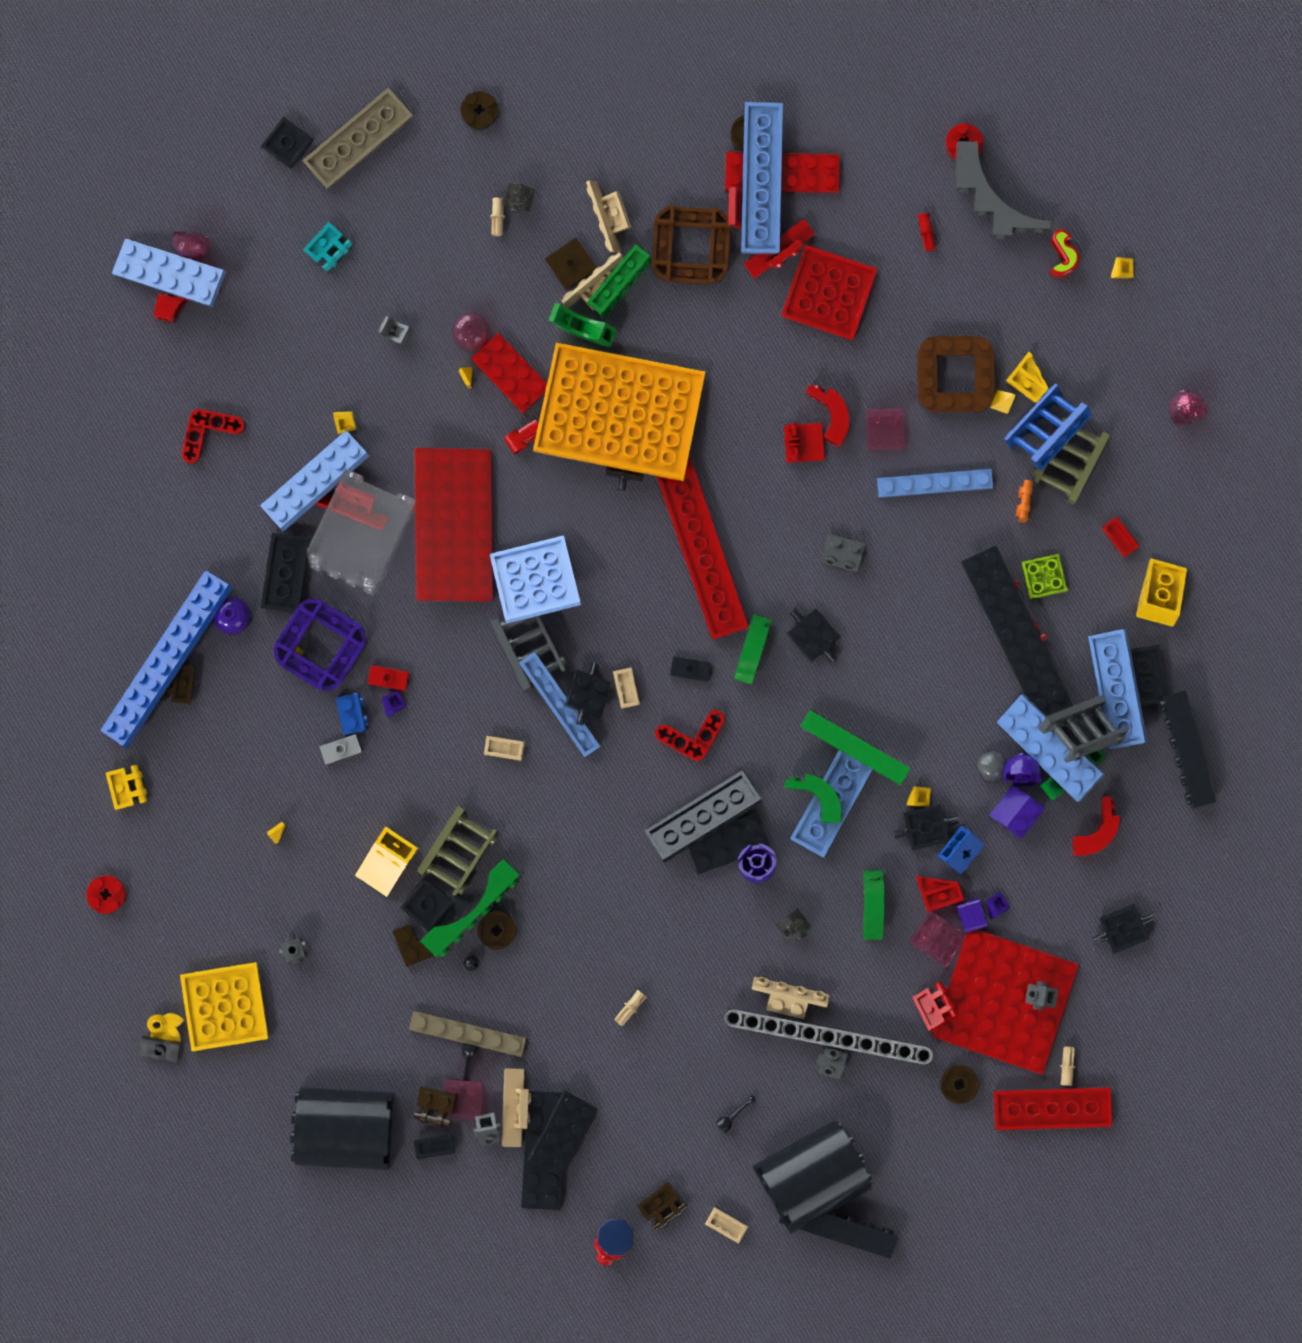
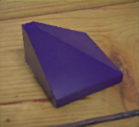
(393, 703)
(997, 905)

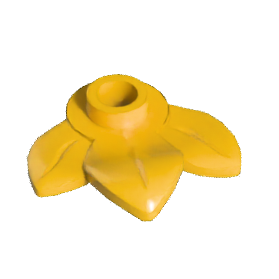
(167, 1028)

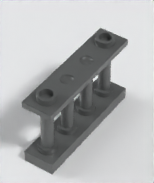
(509, 645)
(1081, 712)

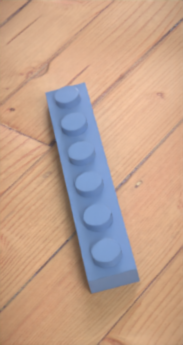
(935, 483)
(556, 701)

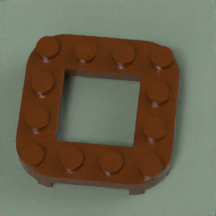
(691, 218)
(955, 401)

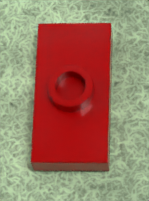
(388, 678)

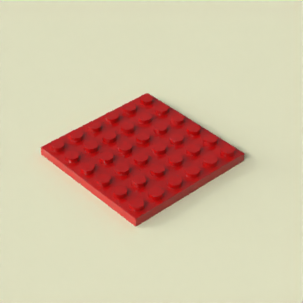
(991, 999)

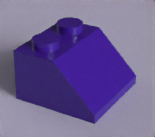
(1017, 812)

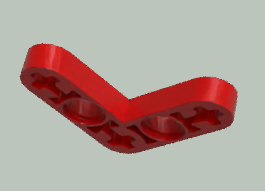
(201, 427)
(697, 742)

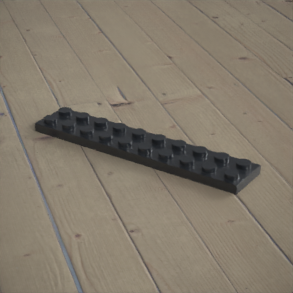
(1016, 631)

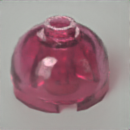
(190, 246)
(470, 331)
(1187, 406)

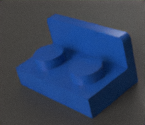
(352, 714)

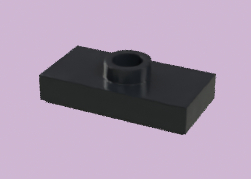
(690, 669)
(159, 1049)
(434, 1146)

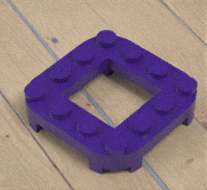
(335, 621)

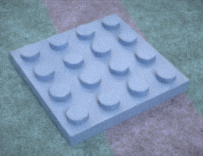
(535, 579)

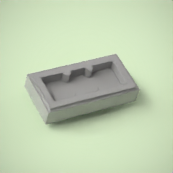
(340, 749)

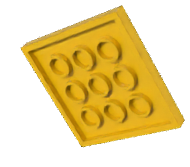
(224, 1006)

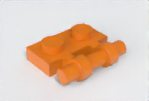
(1024, 508)

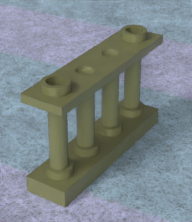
(1081, 475)
(438, 850)

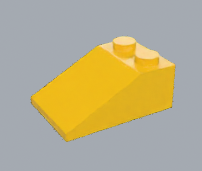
(1162, 592)

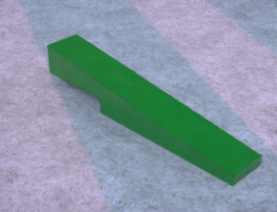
(855, 748)

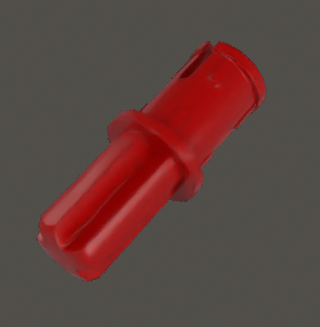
(926, 232)

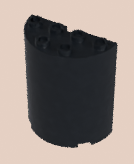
(342, 1128)
(814, 1176)

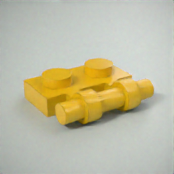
(120, 788)

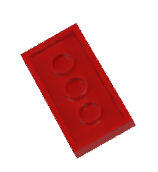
(510, 373)

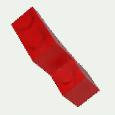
(169, 306)

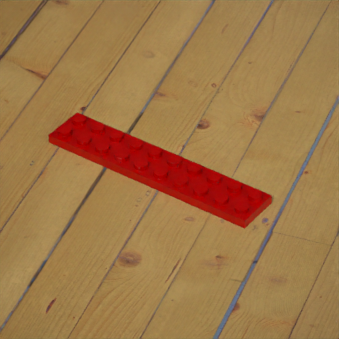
(703, 554)

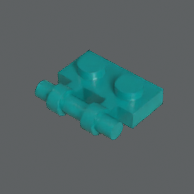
(323, 243)

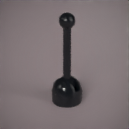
(469, 963)
(468, 1052)
(725, 1123)

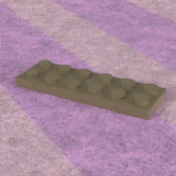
(357, 138)

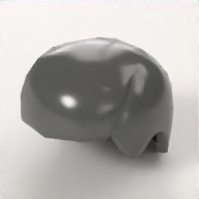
(991, 766)

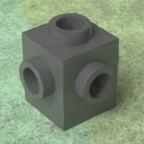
(301, 949)
(1041, 996)
(831, 1062)
(487, 1129)

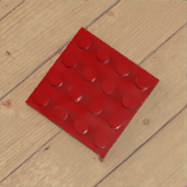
(829, 292)

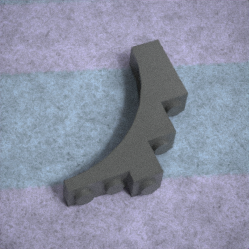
(985, 201)

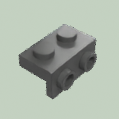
(842, 552)

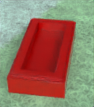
(1120, 537)

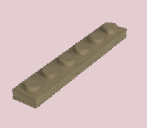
(467, 1033)

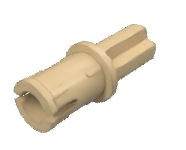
(497, 216)
(630, 1008)
(1067, 1066)

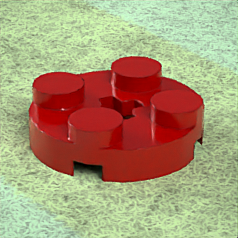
(963, 131)
(113, 903)

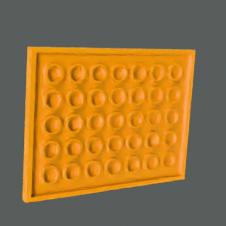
(619, 411)

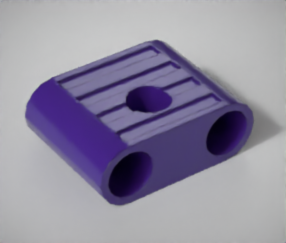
(971, 915)

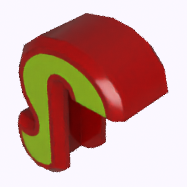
(1067, 252)

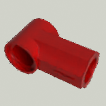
(519, 439)

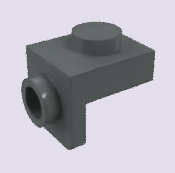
(394, 331)

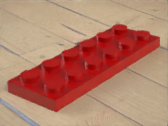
(798, 172)
(1052, 1108)

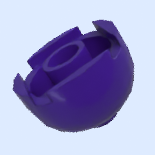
(232, 616)
(1022, 771)
(757, 863)

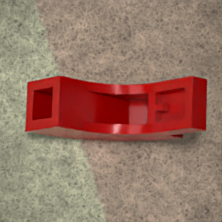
(838, 410)
(1103, 836)

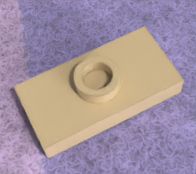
(626, 688)
(504, 748)
(726, 1225)

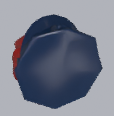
(613, 1241)

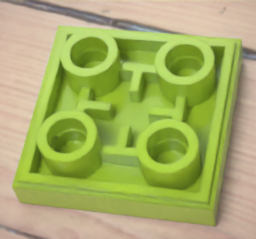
(1044, 576)

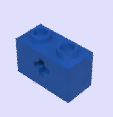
(961, 850)

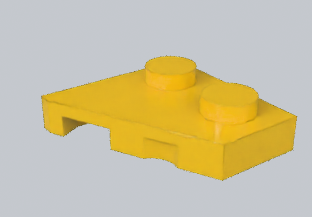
(1028, 379)

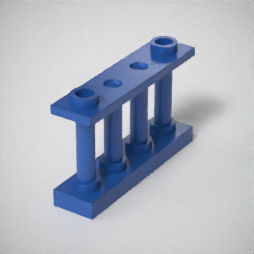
(1060, 437)

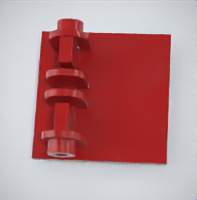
(803, 442)

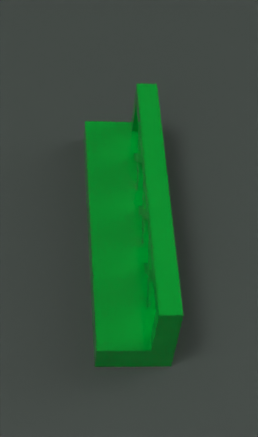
(620, 281)

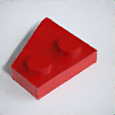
(938, 892)

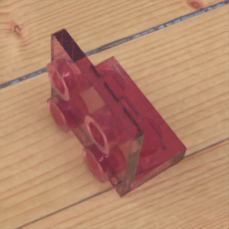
(885, 429)
(937, 939)
(469, 1098)

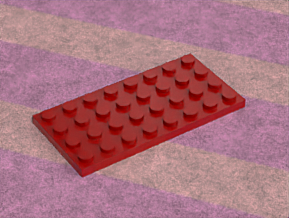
(453, 524)

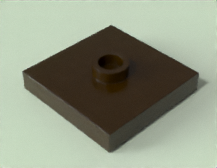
(570, 264)

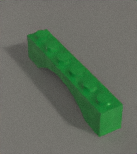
(442, 937)

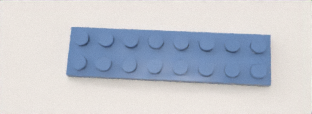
(762, 178)

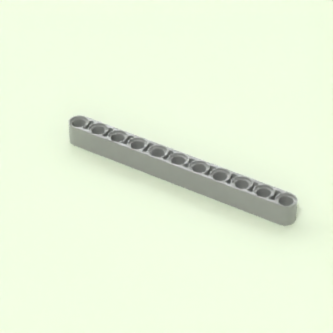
(837, 1040)

